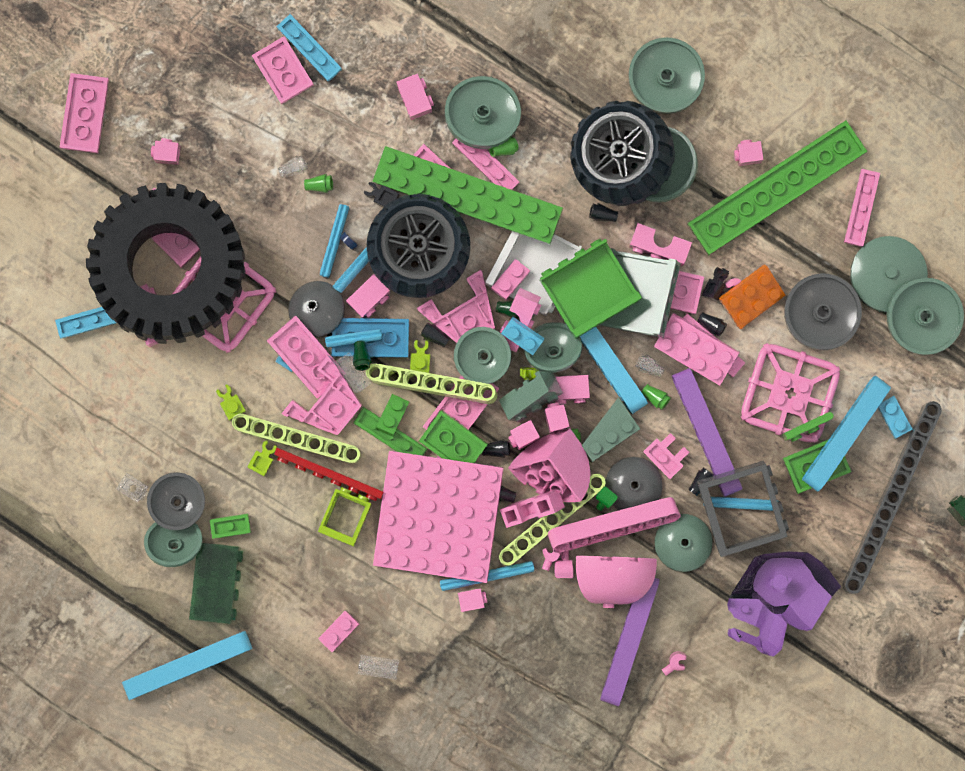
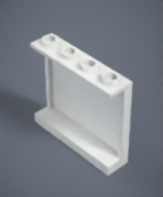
(536, 257)

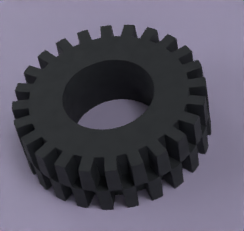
(154, 214)

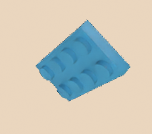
(393, 342)

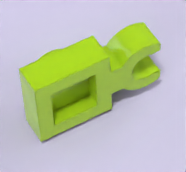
(420, 361)
(528, 373)
(231, 404)
(261, 461)

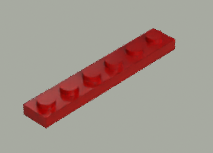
(320, 471)

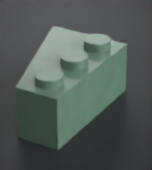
(531, 396)
(611, 431)

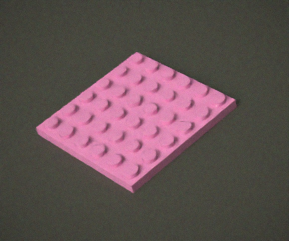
(438, 516)

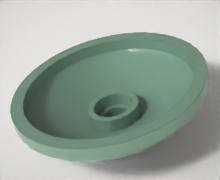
(557, 341)
(469, 352)
(160, 541)
(681, 557)

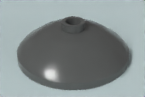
(327, 312)
(629, 470)
(165, 493)

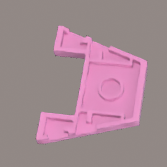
(465, 317)
(335, 405)

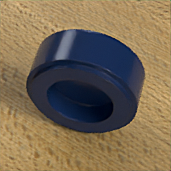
(348, 241)

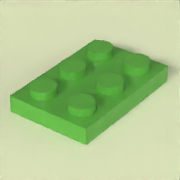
(452, 439)
(799, 463)

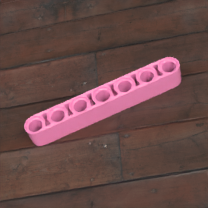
(613, 525)

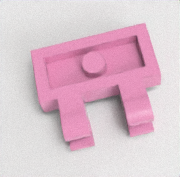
(663, 458)

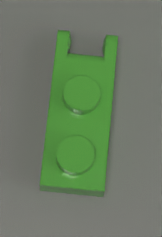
(810, 426)

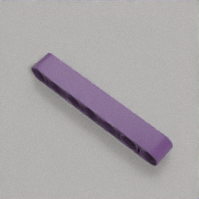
(705, 428)
(628, 647)

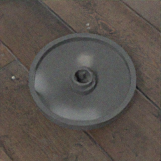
(822, 311)

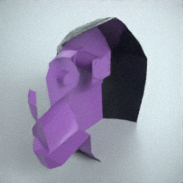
(780, 592)

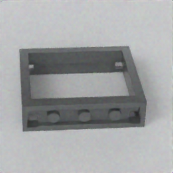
(731, 475)

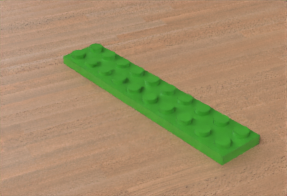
(777, 187)
(469, 195)

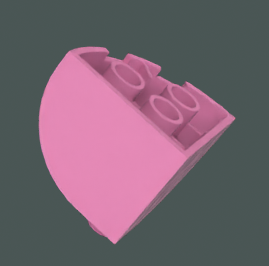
(554, 464)
(614, 578)

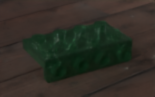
(216, 583)

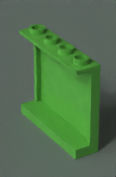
(589, 288)

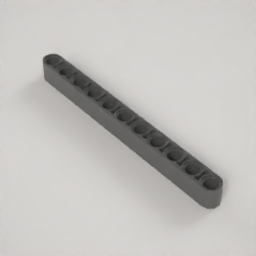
(898, 490)

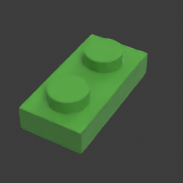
(392, 415)
(230, 526)

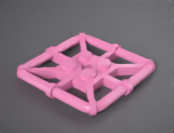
(251, 320)
(784, 381)

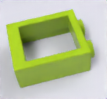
(345, 493)

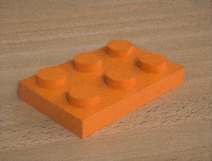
(752, 296)

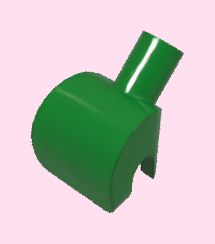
(606, 498)

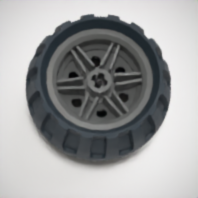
(653, 162)
(396, 270)

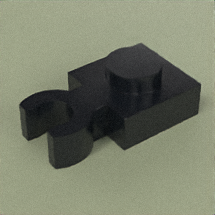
(383, 195)
(715, 286)

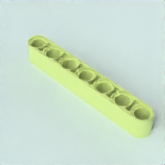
(440, 387)
(286, 439)
(542, 523)

